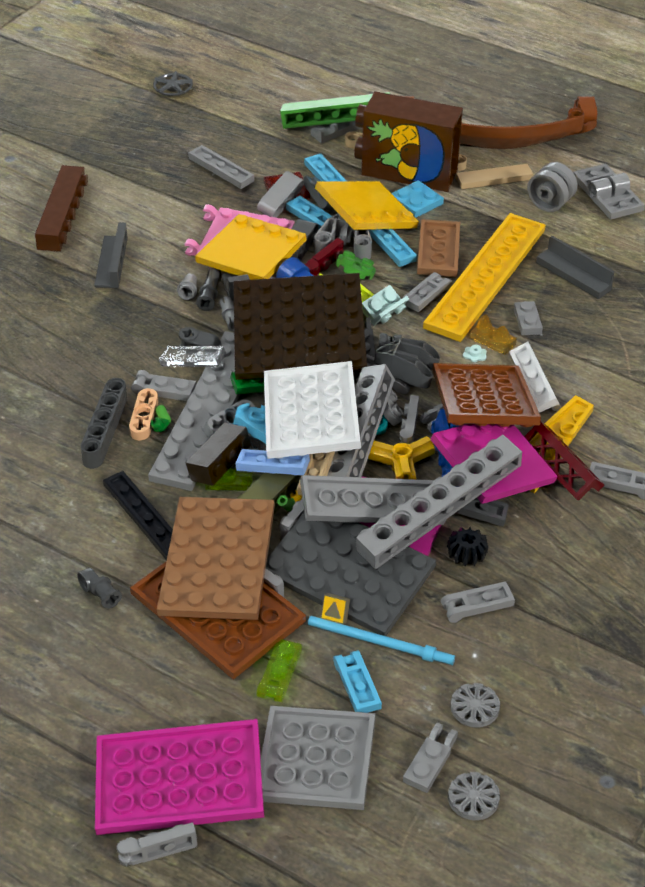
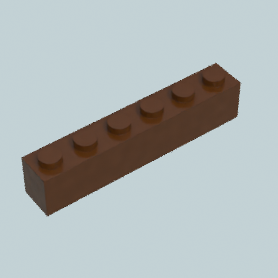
(61, 208)

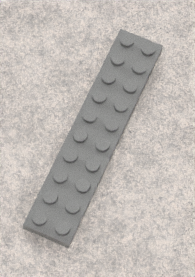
(210, 396)

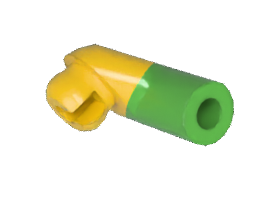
(288, 503)

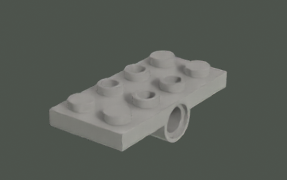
(609, 191)

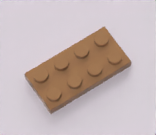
(438, 248)

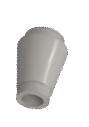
(187, 287)

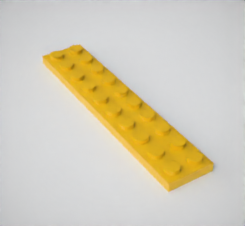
(484, 277)

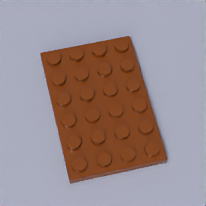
(485, 395)
(227, 642)

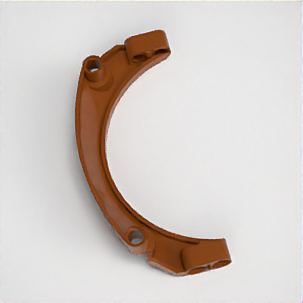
(579, 120)

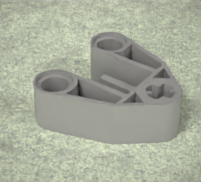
(339, 227)

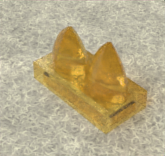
(491, 337)

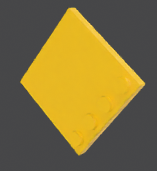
(366, 205)
(250, 248)

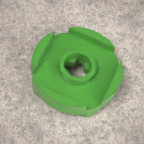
(356, 265)

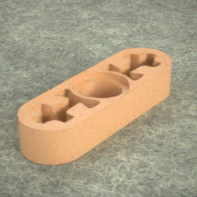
(141, 406)

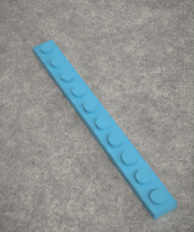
(385, 238)

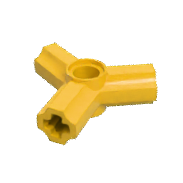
(402, 456)

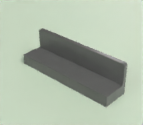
(112, 259)
(576, 268)

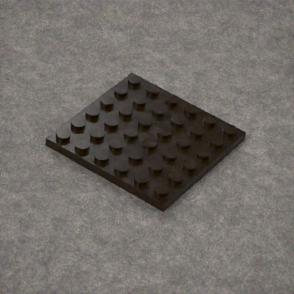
(297, 323)

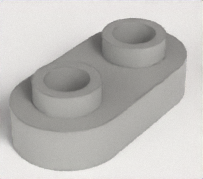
(392, 411)

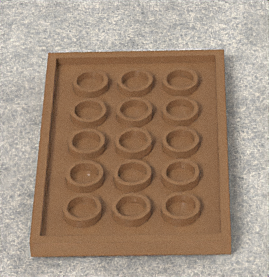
(217, 558)

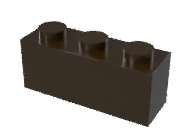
(218, 454)

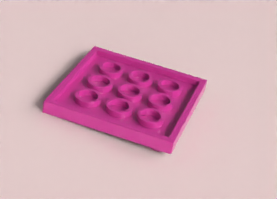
(460, 442)

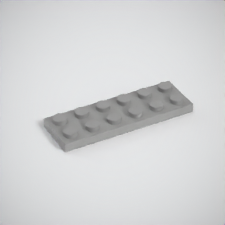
(355, 497)

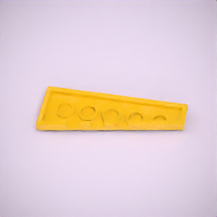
(565, 424)

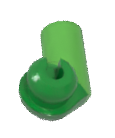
(162, 420)

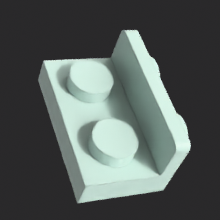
(383, 304)

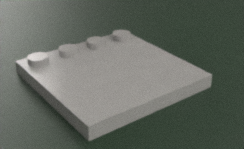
(317, 757)

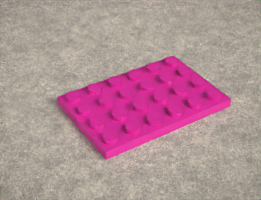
(178, 777)

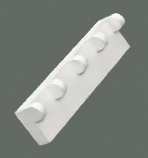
(535, 378)

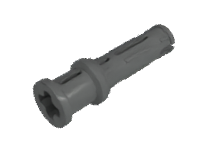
(208, 291)

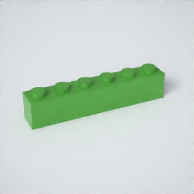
(322, 111)

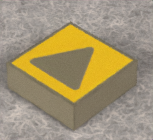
(335, 608)

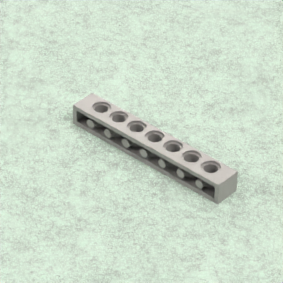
(371, 399)
(490, 465)

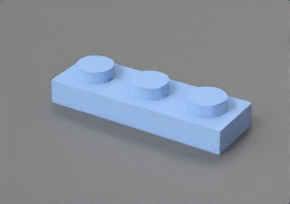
(257, 461)

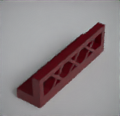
(569, 457)

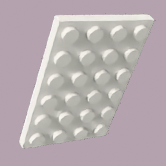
(310, 410)

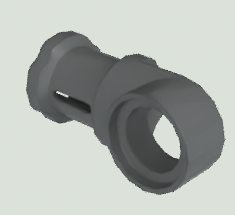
(99, 587)

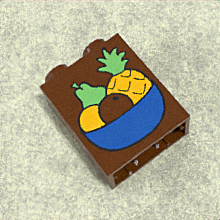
(409, 140)

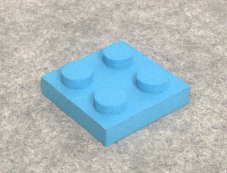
(418, 198)

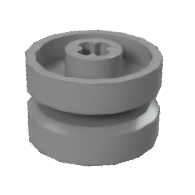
(552, 186)

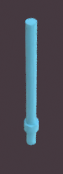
(427, 653)

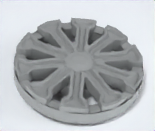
(475, 705)
(473, 796)

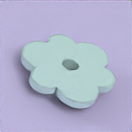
(475, 353)

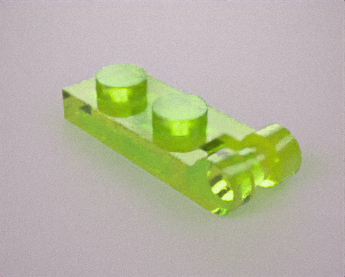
(279, 670)

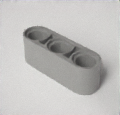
(279, 194)

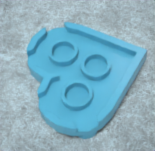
(253, 419)

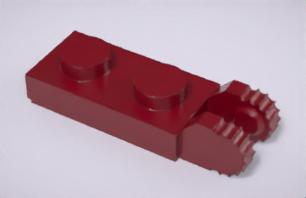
(325, 257)

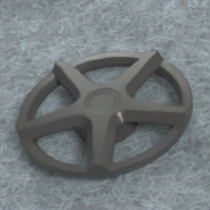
(172, 84)

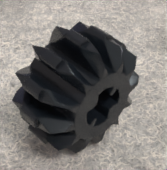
(467, 546)

